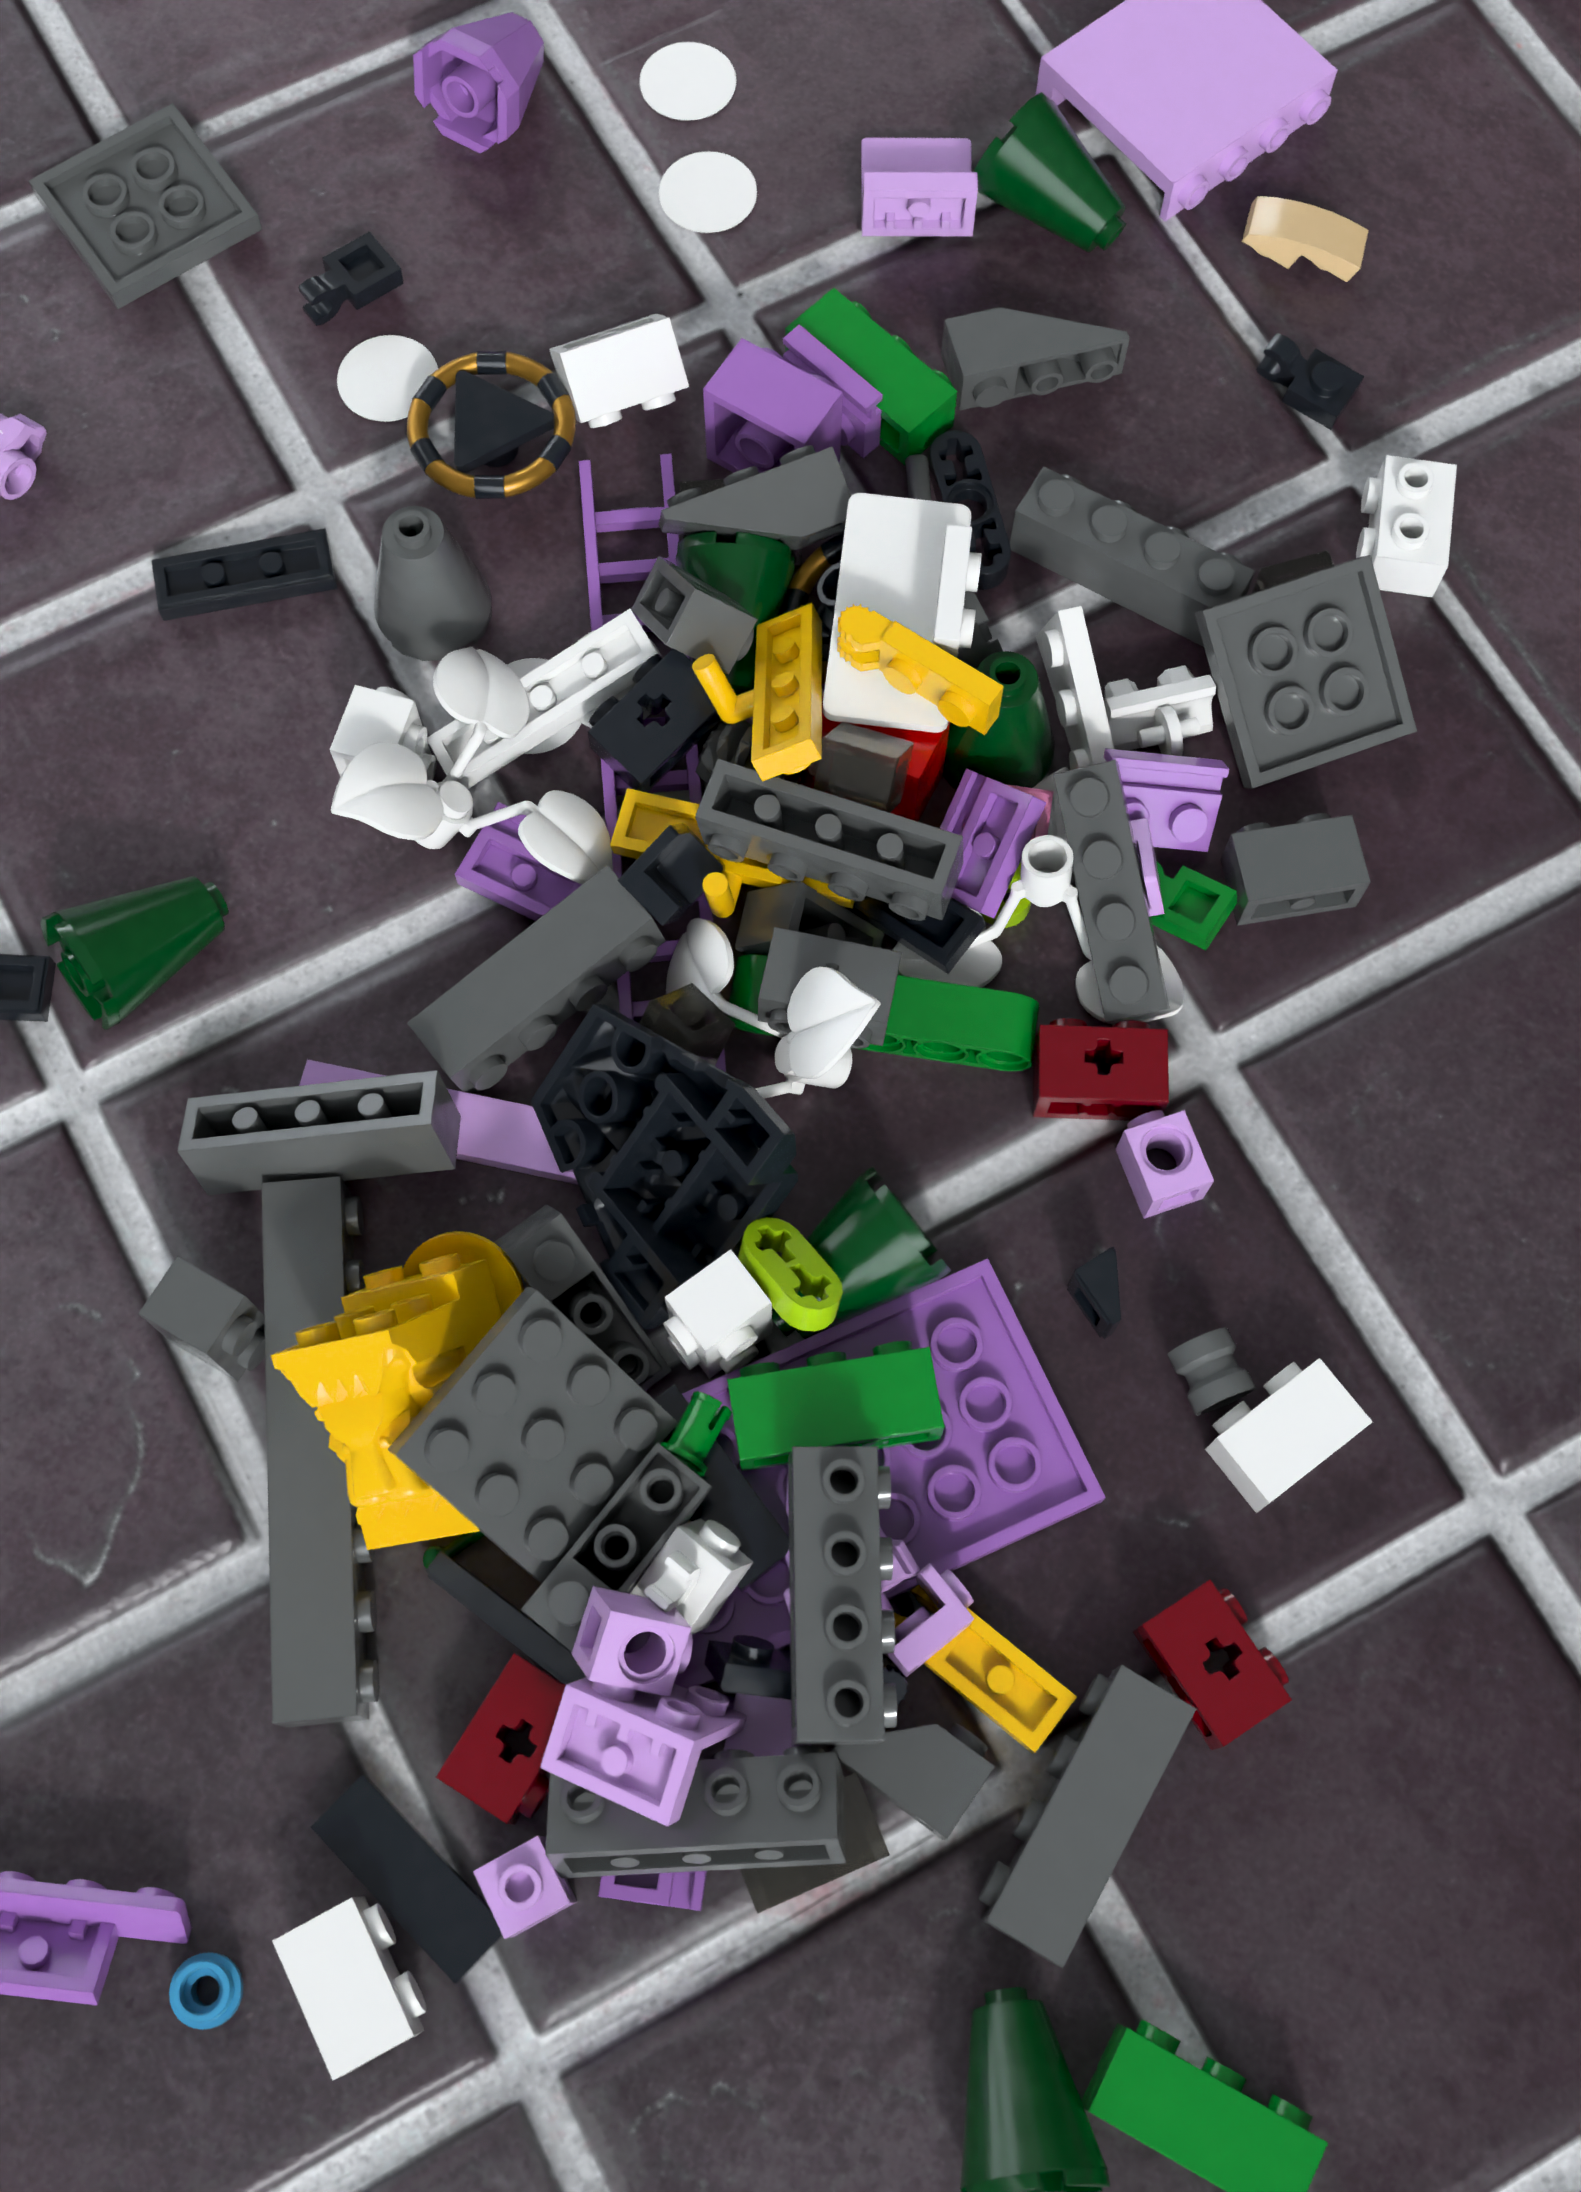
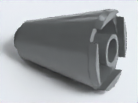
(428, 587)

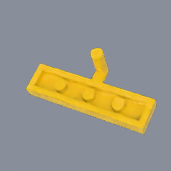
(784, 696)
(648, 815)

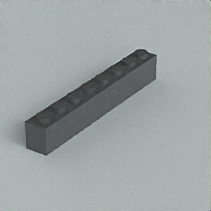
(313, 1528)

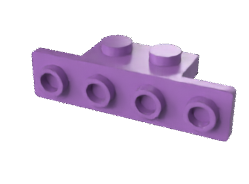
(64, 1936)

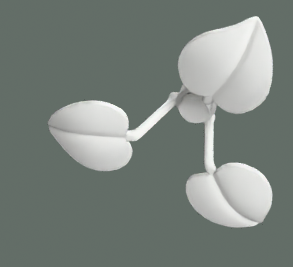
(391, 789)
(1044, 882)
(823, 1011)

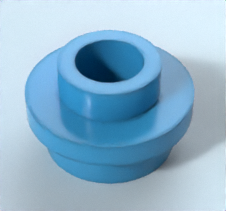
(184, 1990)

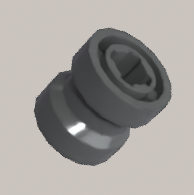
(1211, 1371)

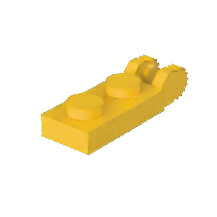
(920, 667)
(999, 1680)

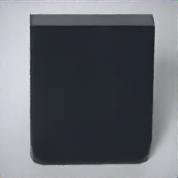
(1097, 1292)

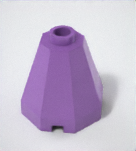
(480, 78)

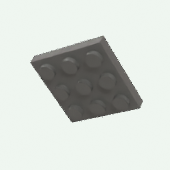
(145, 205)
(1306, 672)
(533, 1434)

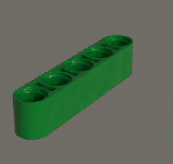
(931, 1020)

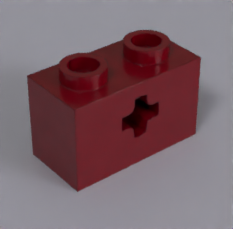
(1070, 1084)
(1223, 1702)
(479, 1760)

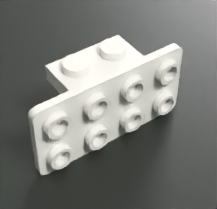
(914, 569)

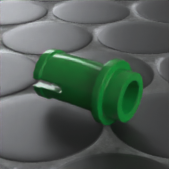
(697, 1431)

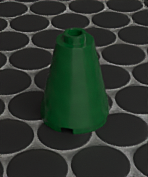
(1051, 178)
(751, 571)
(1021, 739)
(133, 943)
(872, 1250)
(1023, 2107)

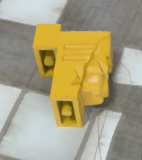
(379, 1371)

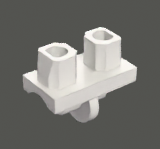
(1160, 714)

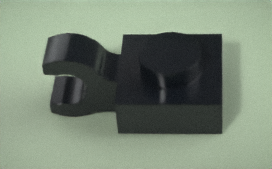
(353, 272)
(1315, 386)

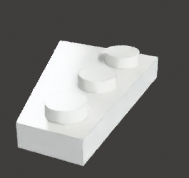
(1075, 686)

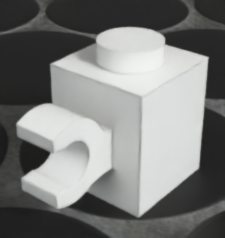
(695, 1572)

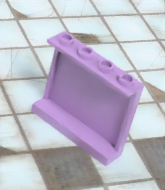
(1190, 88)

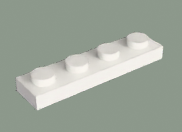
(557, 696)

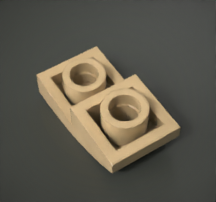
(1292, 228)

